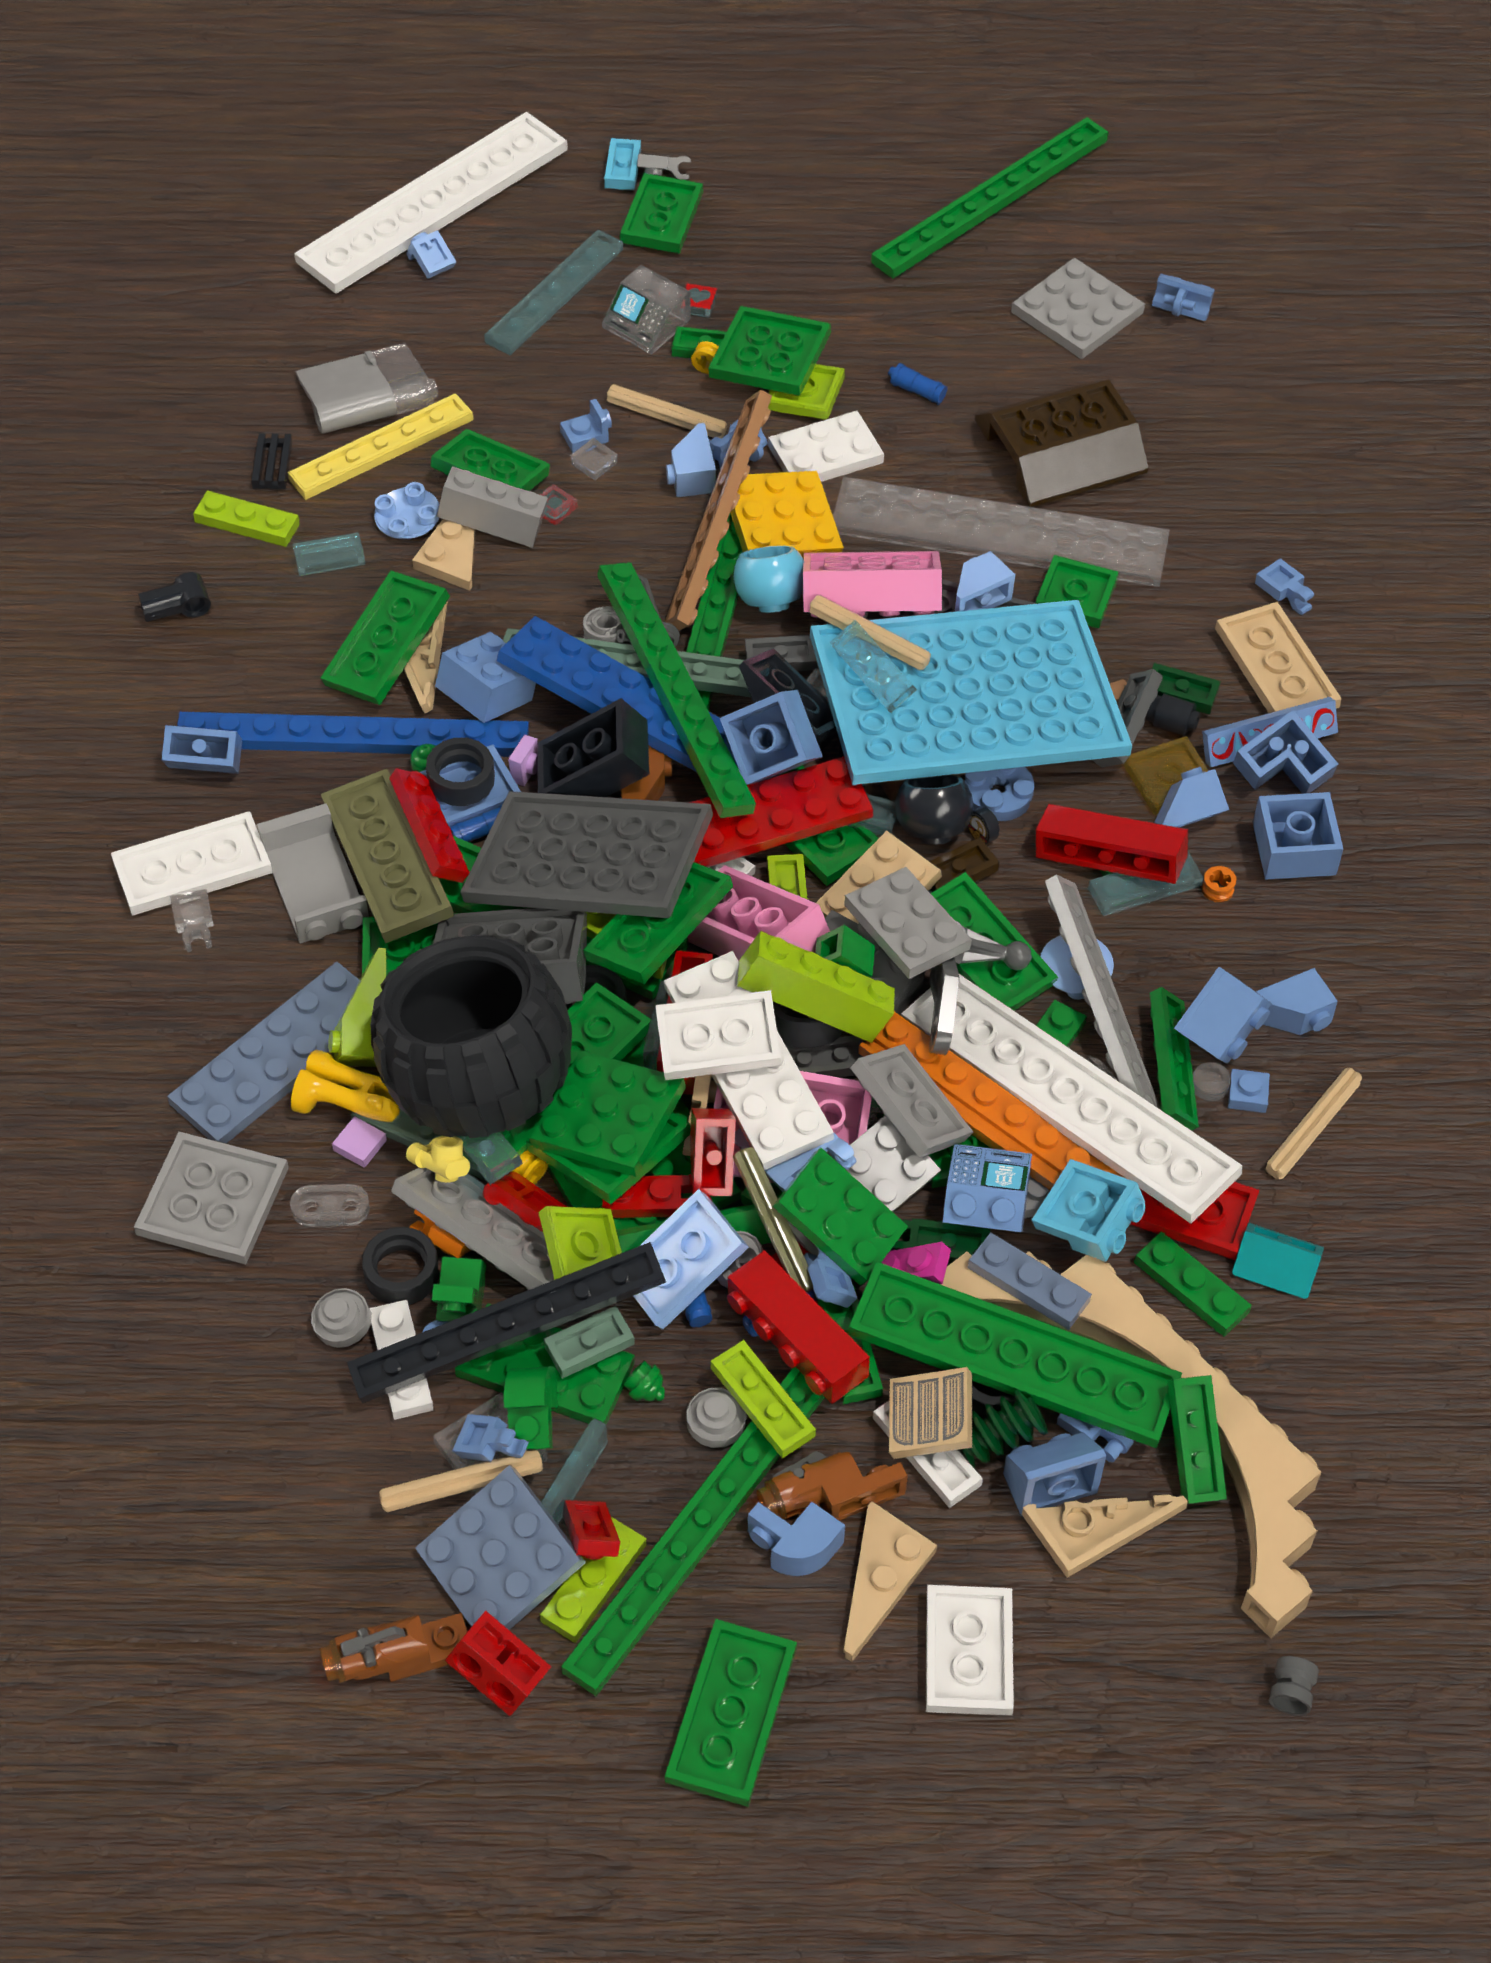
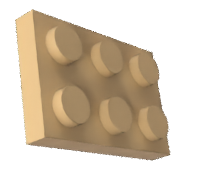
(881, 859)

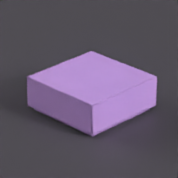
(359, 1142)

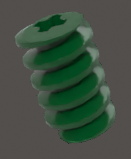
(1004, 1426)

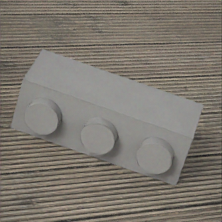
(492, 507)

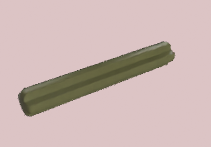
(774, 1223)

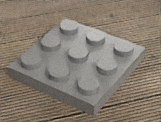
(1077, 308)
(211, 1197)

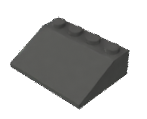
(550, 934)

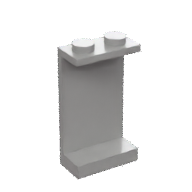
(312, 874)

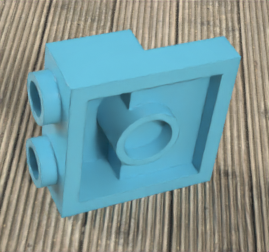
(1090, 1209)

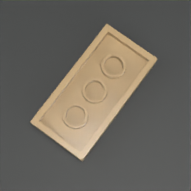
(1275, 658)

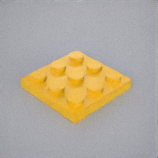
(785, 512)

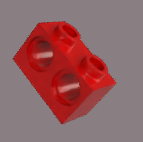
(497, 1663)

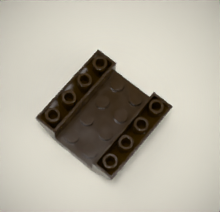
(1068, 441)

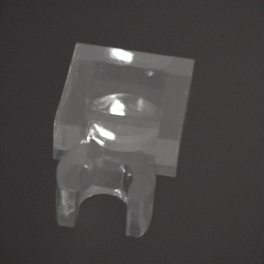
(192, 917)

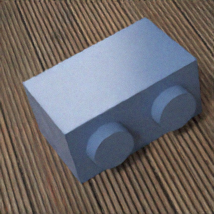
(202, 749)

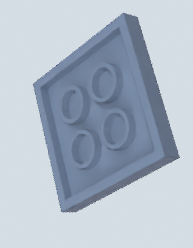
(500, 1552)

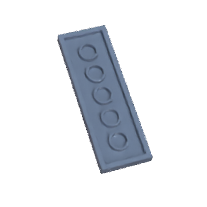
(265, 1060)

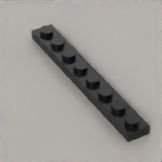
(506, 1322)

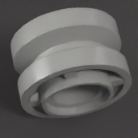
(602, 624)

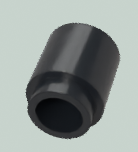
(1173, 714)

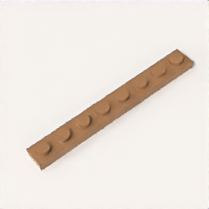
(722, 501)

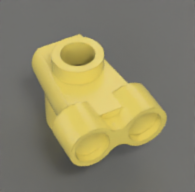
(441, 1156)

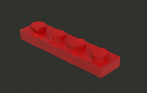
(429, 825)

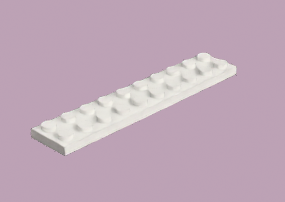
(430, 202)
(1084, 1102)

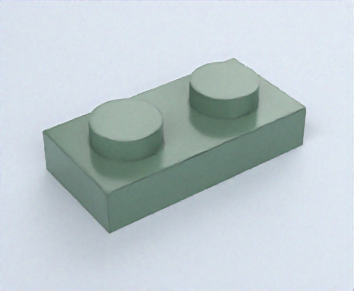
(589, 1341)

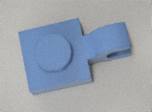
(1284, 581)
(829, 1280)
(484, 1436)

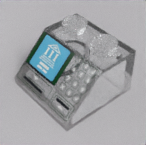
(647, 309)

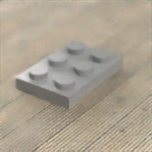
(907, 922)
(911, 1100)

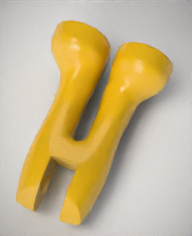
(321, 1083)

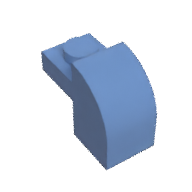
(799, 1547)

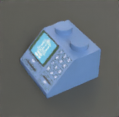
(987, 1188)

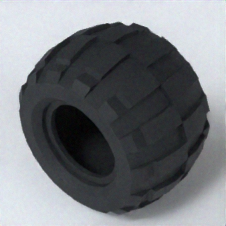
(471, 1036)

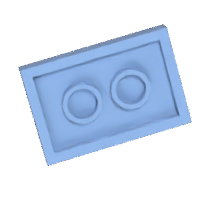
(692, 1252)

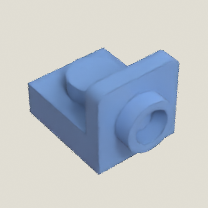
(584, 428)

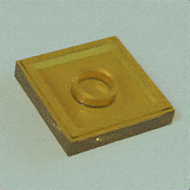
(1160, 767)

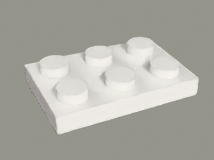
(828, 447)
(718, 1035)
(969, 1650)

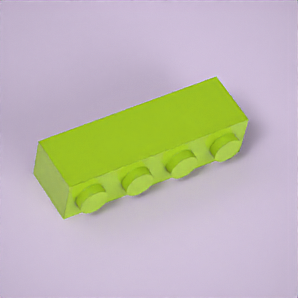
(816, 986)

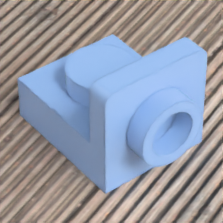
(431, 253)

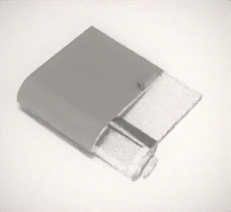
(366, 387)

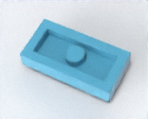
(622, 164)

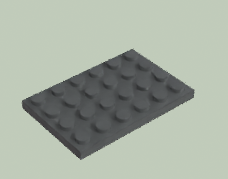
(588, 854)

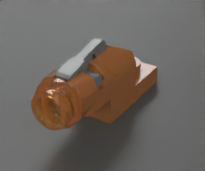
(832, 1483)
(395, 1647)

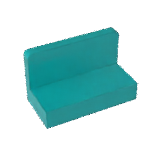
(1277, 1261)

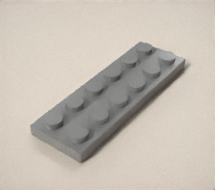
(482, 1227)

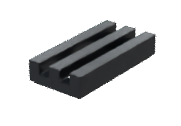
(274, 443)

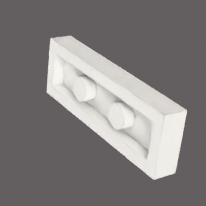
(391, 1325)
(945, 1471)

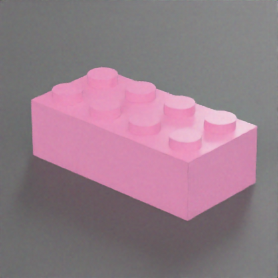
(755, 908)

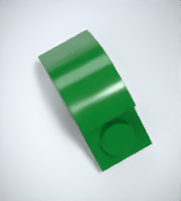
(459, 1287)
(529, 1401)

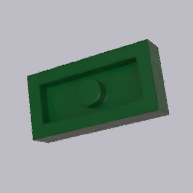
(1188, 687)

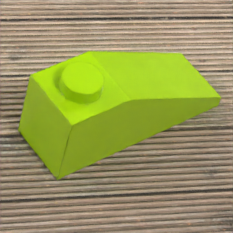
(352, 1034)

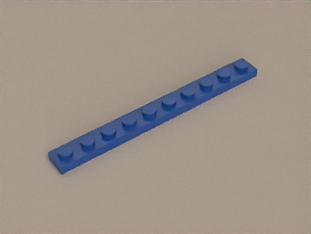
(355, 733)

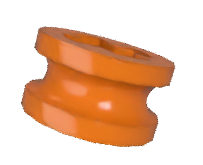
(1212, 890)

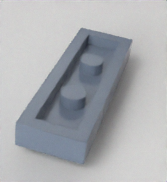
(1029, 1281)

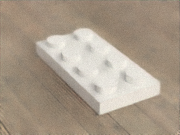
(191, 861)

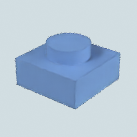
(1248, 1090)

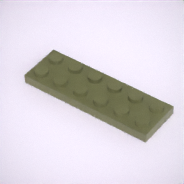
(386, 857)

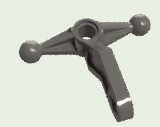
(945, 980)

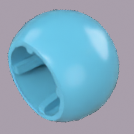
(769, 577)

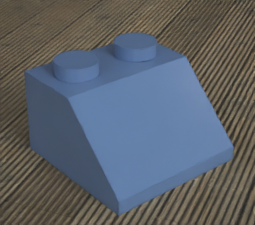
(1224, 1016)
(1054, 1471)

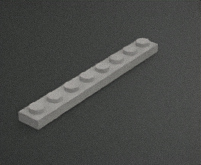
(1098, 987)

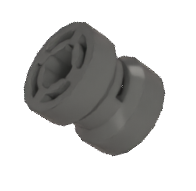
(1293, 1686)

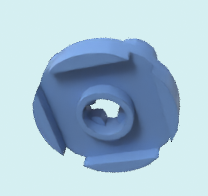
(1004, 805)

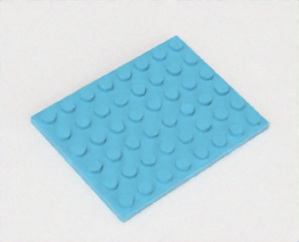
(995, 695)

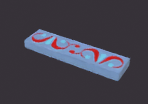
(1224, 741)

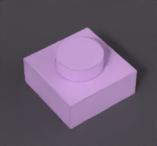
(524, 760)

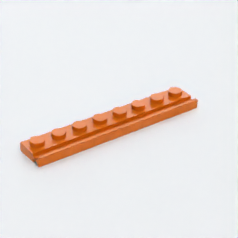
(986, 1107)

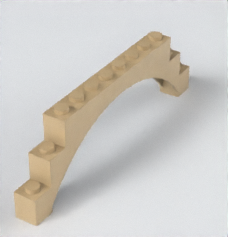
(1260, 1458)

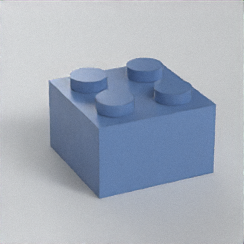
(479, 681)
(771, 737)
(1297, 835)

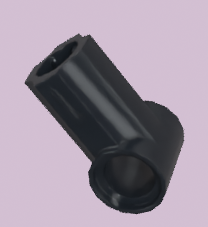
(185, 596)

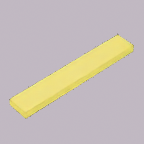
(380, 446)

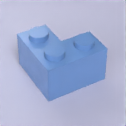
(1290, 748)

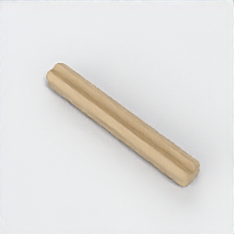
(664, 410)
(885, 639)
(1313, 1123)
(456, 1481)

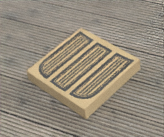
(930, 1413)

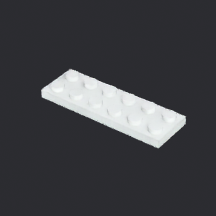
(767, 1102)

